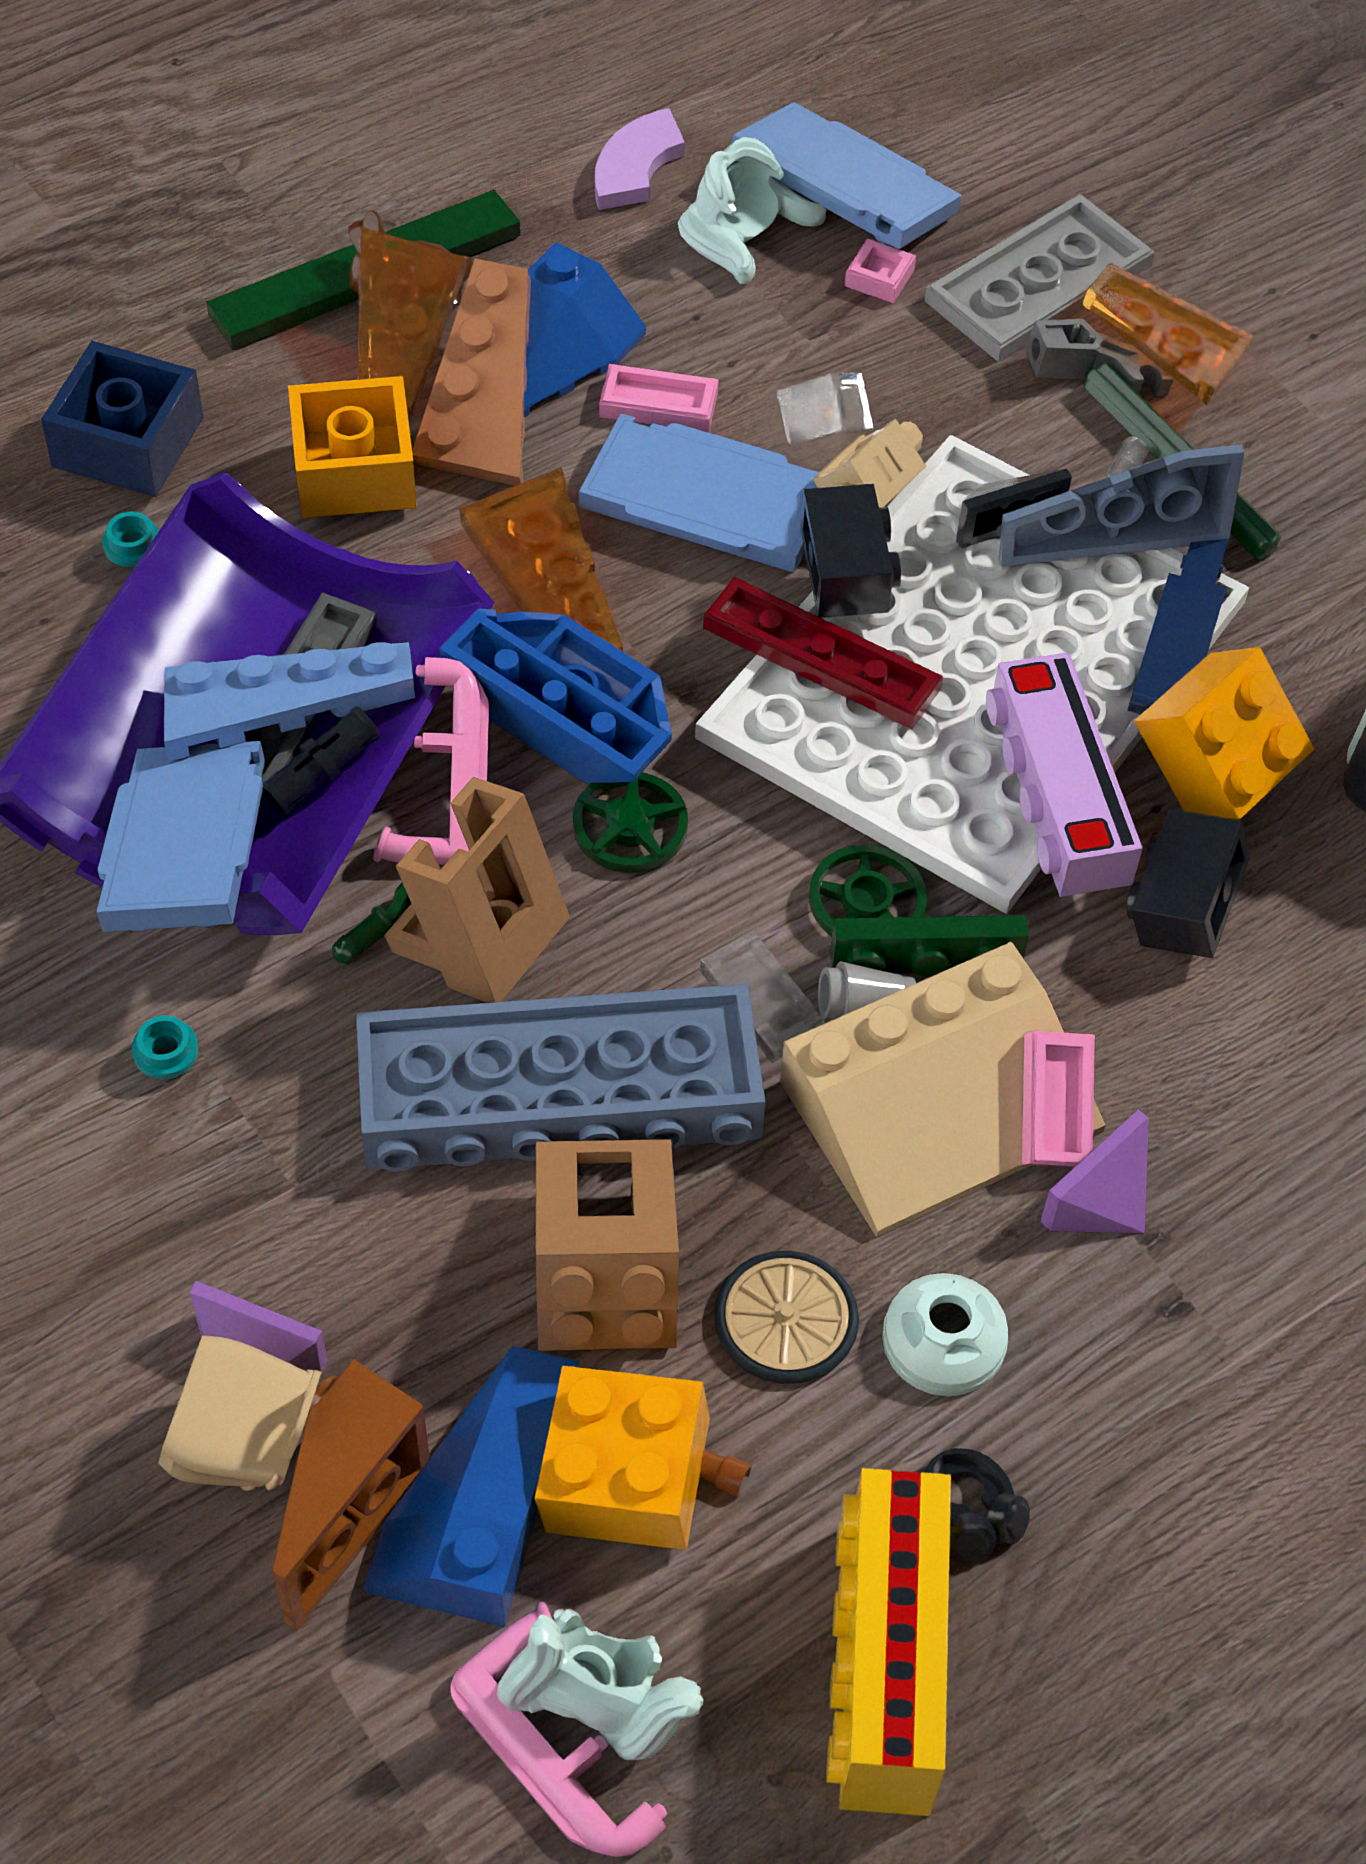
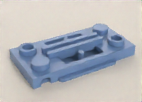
(853, 175)
(701, 490)
(180, 838)

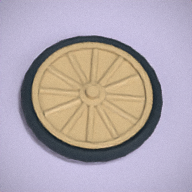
(786, 1317)

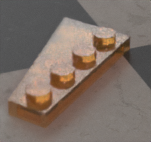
(539, 552)

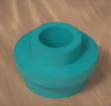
(128, 538)
(160, 1033)

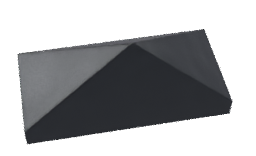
(986, 505)

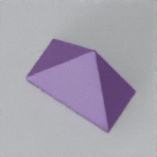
(1106, 1187)
(258, 1327)

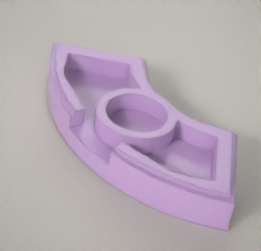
(634, 156)

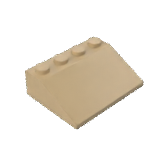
(923, 1087)

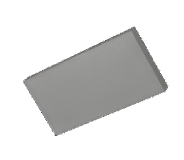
(1035, 275)

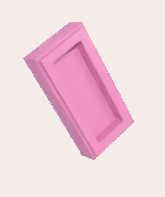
(658, 397)
(1057, 1098)

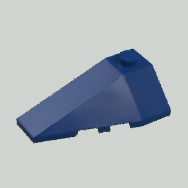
(574, 323)
(473, 1506)

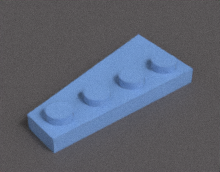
(285, 690)

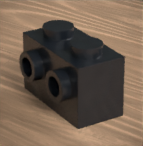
(848, 550)
(1189, 883)

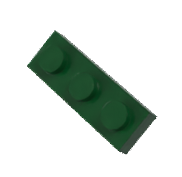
(923, 943)

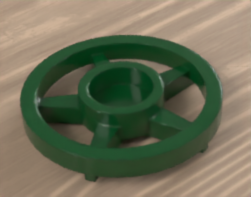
(630, 823)
(865, 892)

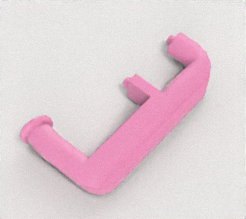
(468, 757)
(536, 1763)

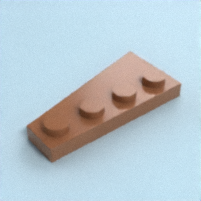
(478, 395)

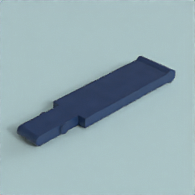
(1182, 623)

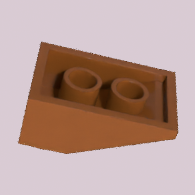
(352, 1469)

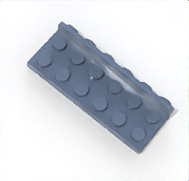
(557, 1069)

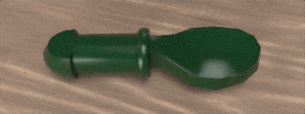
(371, 929)

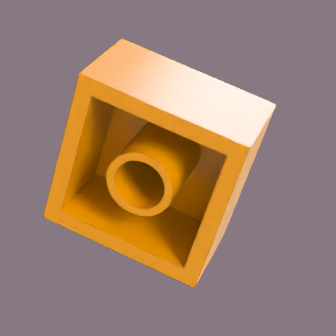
(352, 447)
(1225, 734)
(623, 1457)

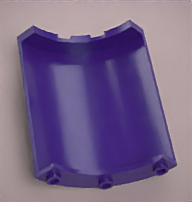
(219, 588)

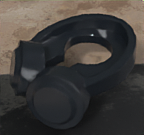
(1008, 1517)

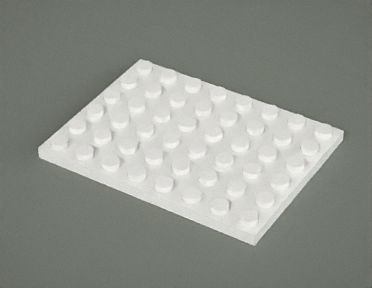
(945, 784)

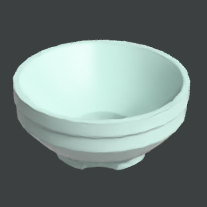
(940, 1360)

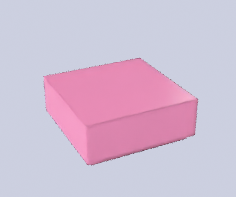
(880, 270)

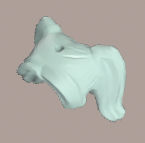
(740, 202)
(600, 1684)

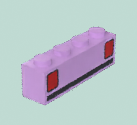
(1063, 775)

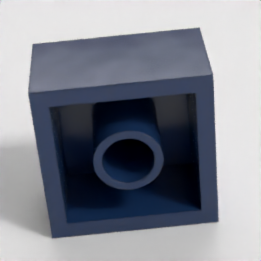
(123, 418)

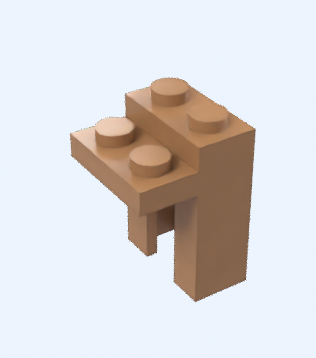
(487, 906)
(606, 1276)

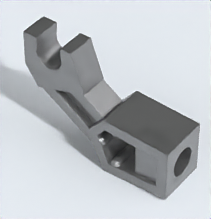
(1073, 348)

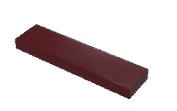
(823, 652)

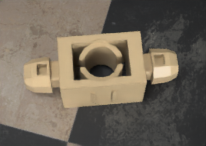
(882, 458)

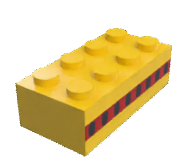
(891, 1643)

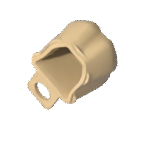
(237, 1417)

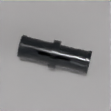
(320, 760)

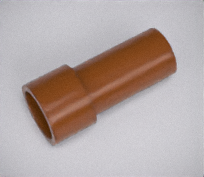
(724, 1472)

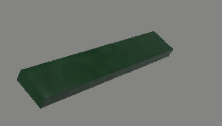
(325, 284)

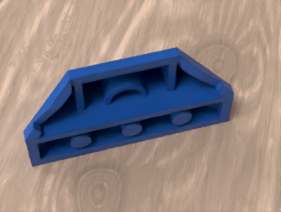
(565, 692)

